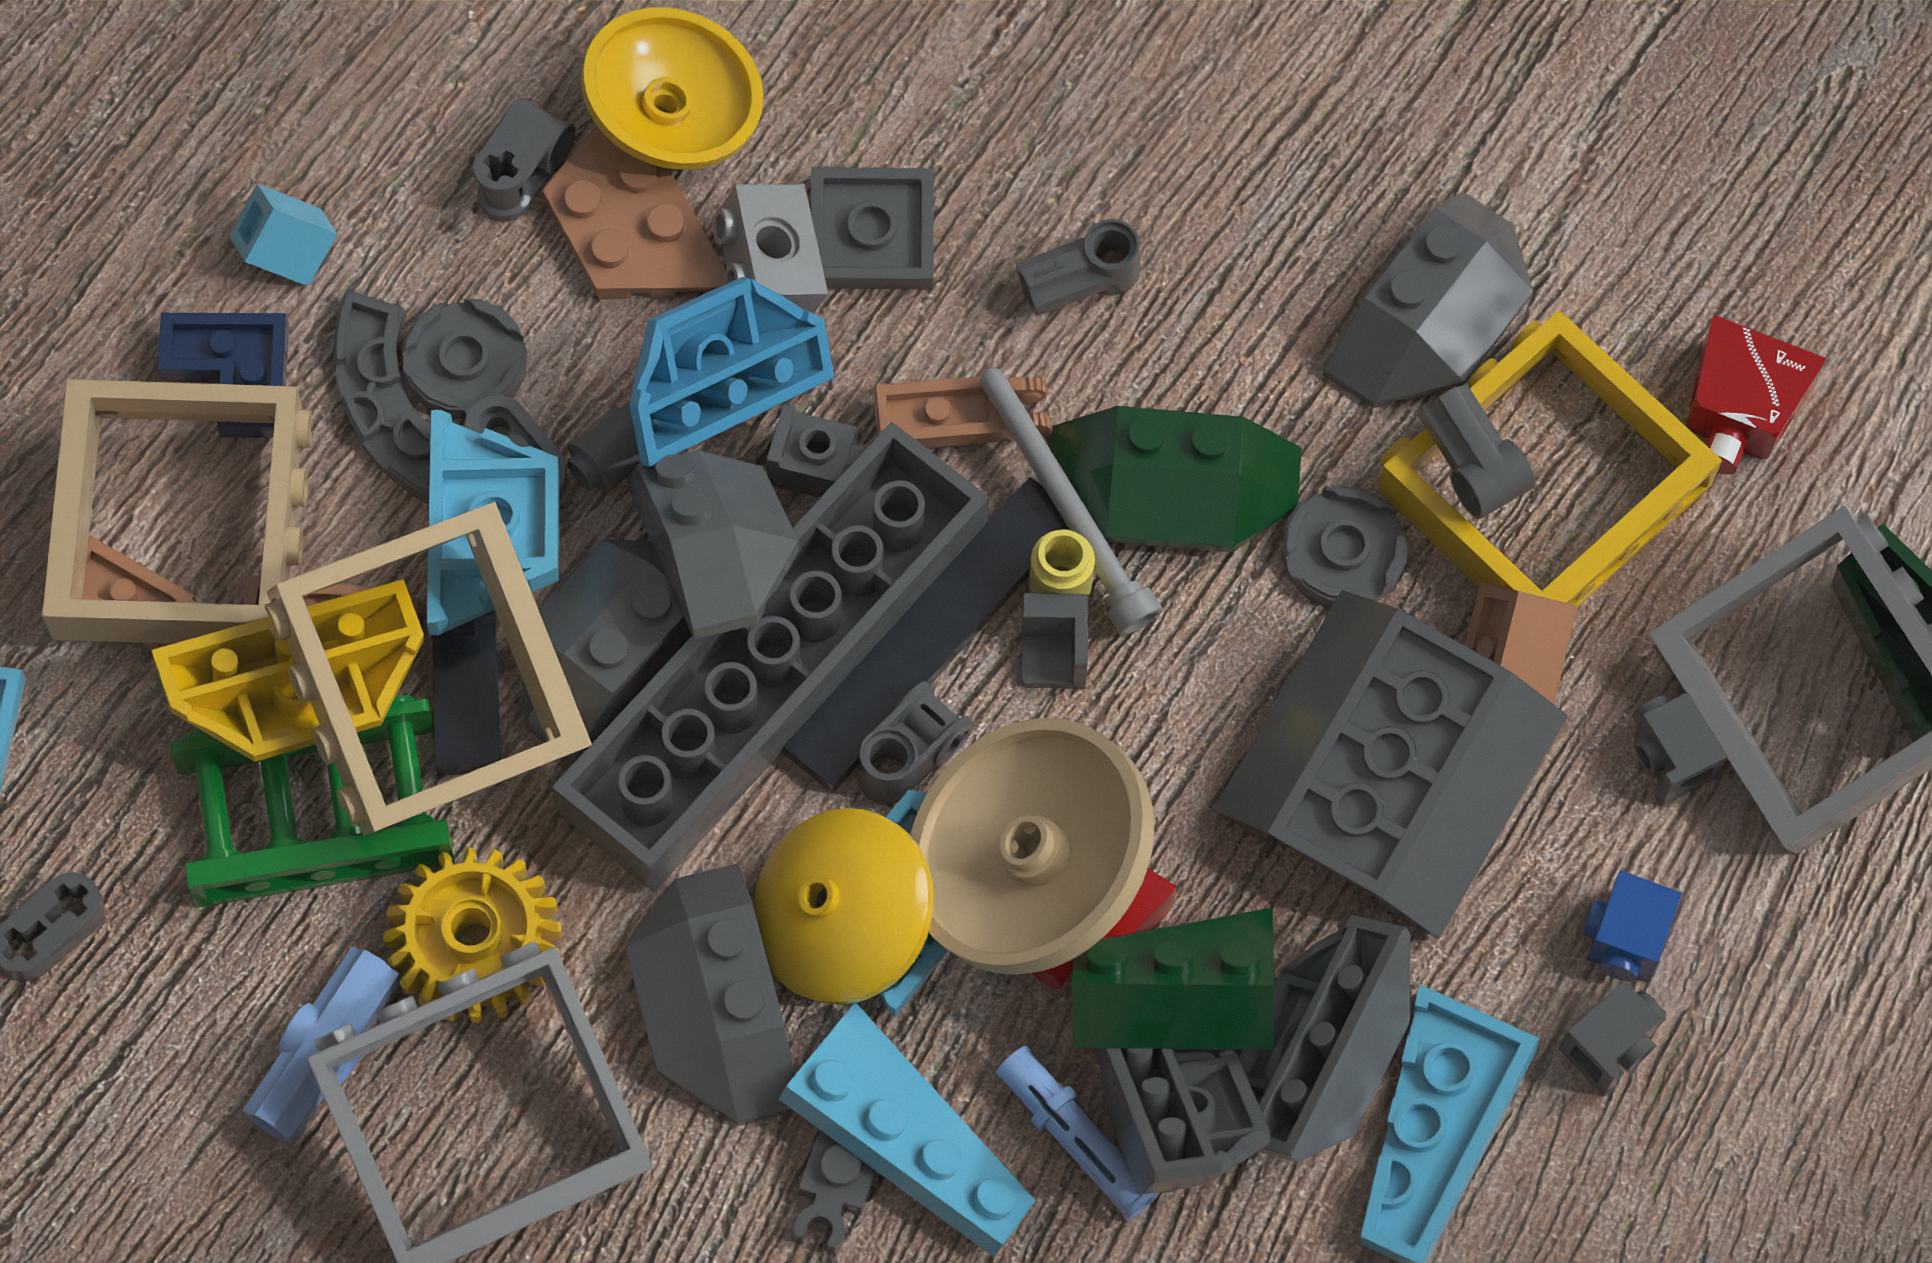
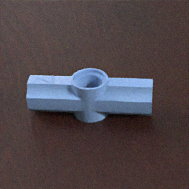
(289, 1089)

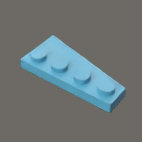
(1445, 1110)
(900, 1126)

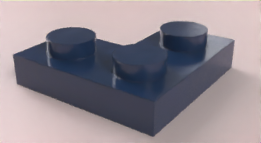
(227, 349)

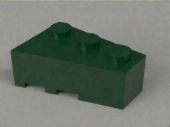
(1882, 638)
(1179, 987)

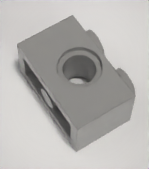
(781, 224)

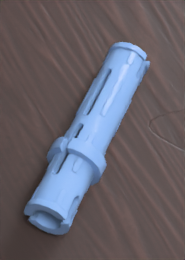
(1058, 1113)

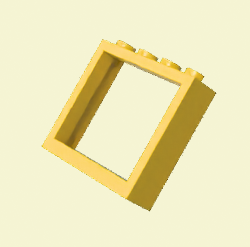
(1478, 557)

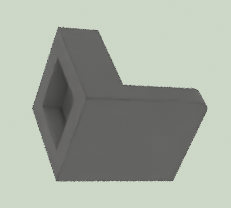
(1054, 641)

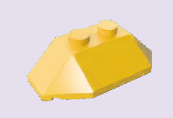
(239, 678)

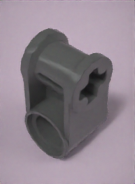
(520, 159)
(916, 734)

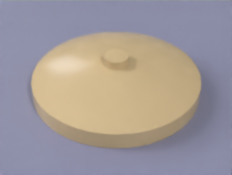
(1034, 844)

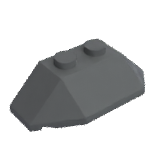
(1435, 307)
(715, 536)
(611, 631)
(712, 997)
(1334, 1036)
(1180, 1114)

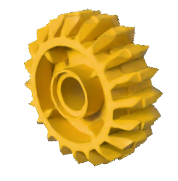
(464, 897)

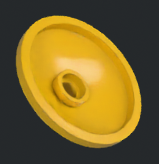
(674, 64)
(872, 913)

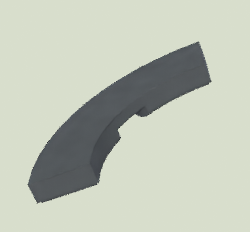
(373, 392)

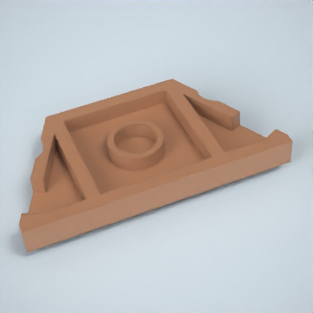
(630, 225)

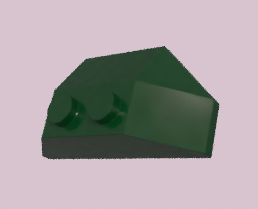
(1178, 476)

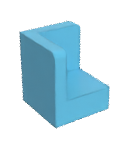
(282, 235)

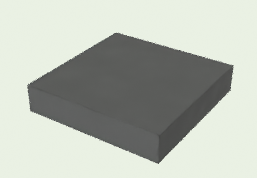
(874, 226)

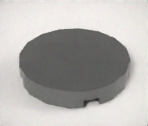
(463, 355)
(1344, 543)

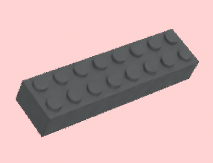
(740, 695)

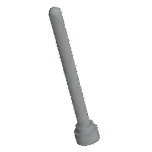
(1128, 602)

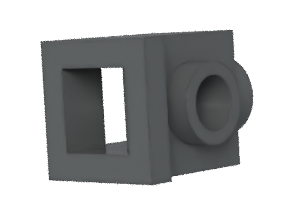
(797, 468)
(1676, 746)
(1613, 1036)

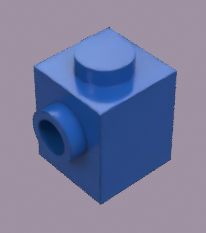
(1630, 927)

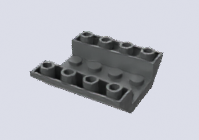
(1393, 759)

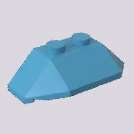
(722, 365)

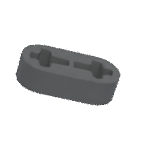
(58, 937)

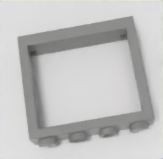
(1674, 641)
(526, 1209)

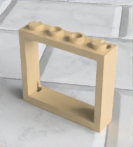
(85, 404)
(524, 631)

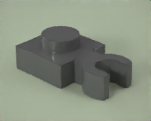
(836, 1183)

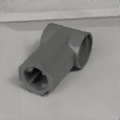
(1075, 270)
(1483, 466)

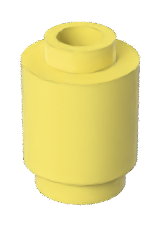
(1062, 564)

